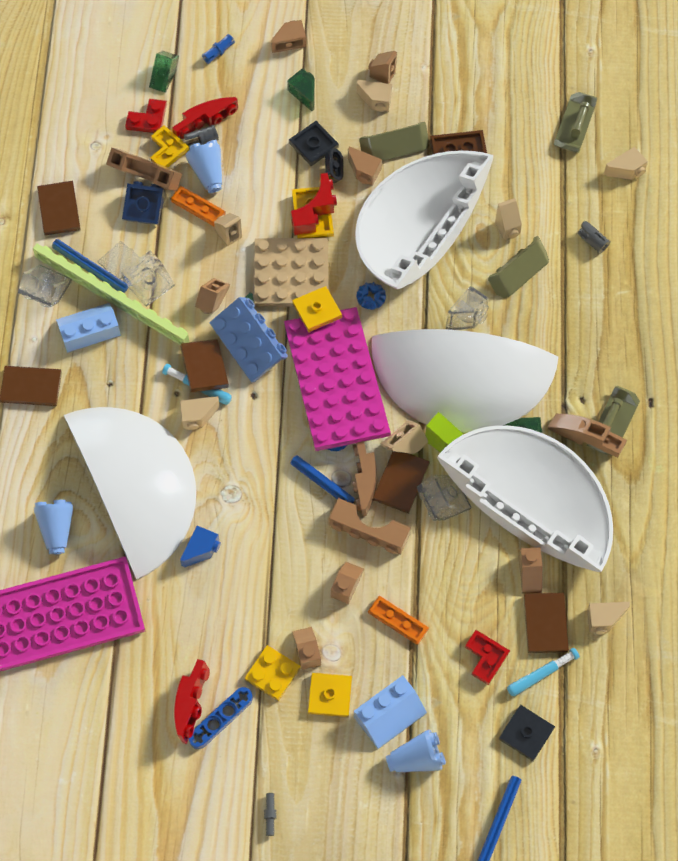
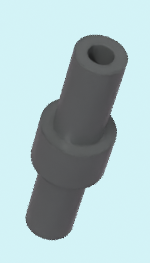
(270, 814)

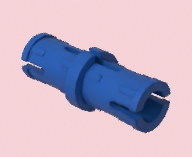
(218, 48)

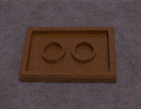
(458, 142)
(58, 208)
(204, 365)
(30, 385)
(400, 481)
(546, 623)

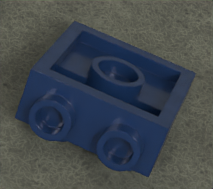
(143, 203)

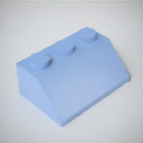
(88, 327)
(390, 712)

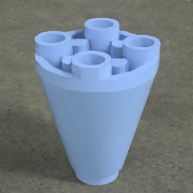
(206, 164)
(54, 524)
(417, 754)

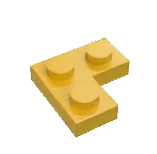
(171, 147)

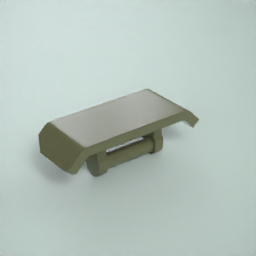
(575, 121)
(396, 142)
(519, 269)
(618, 412)

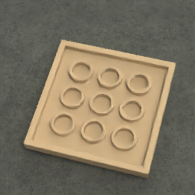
(288, 269)

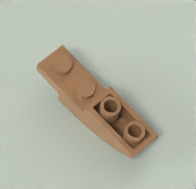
(587, 430)
(365, 478)

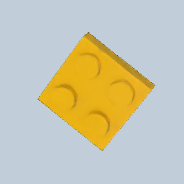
(272, 673)

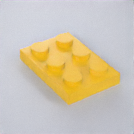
(301, 198)

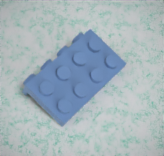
(248, 338)

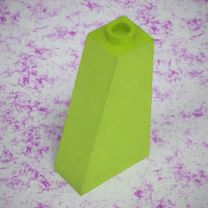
(441, 432)

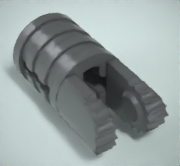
(204, 135)
(593, 237)

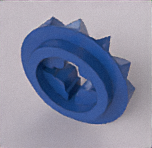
(366, 301)

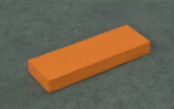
(197, 205)
(398, 620)

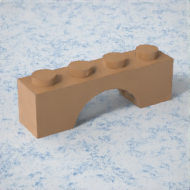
(144, 168)
(391, 537)

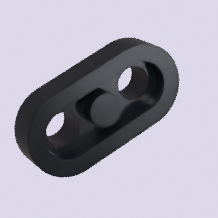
(334, 165)

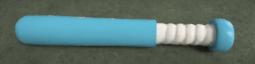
(223, 396)
(537, 675)

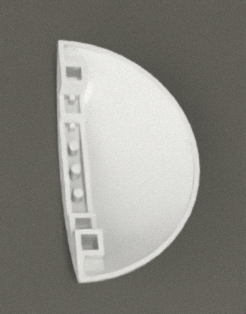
(419, 214)
(462, 375)
(140, 479)
(534, 491)

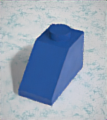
(200, 546)

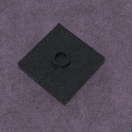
(313, 143)
(526, 732)

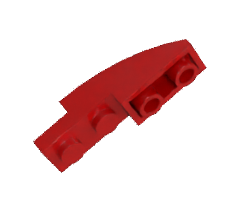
(209, 112)
(187, 707)

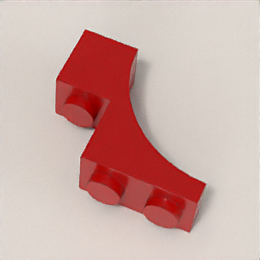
(306, 218)

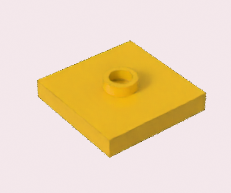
(317, 309)
(330, 694)

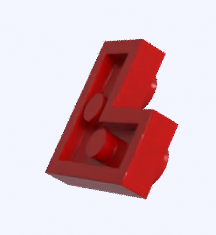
(149, 121)
(491, 655)

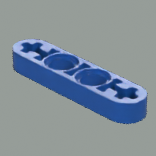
(223, 720)

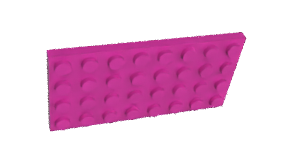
(337, 382)
(67, 613)

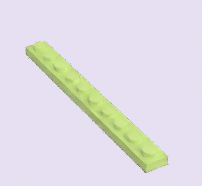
(106, 292)

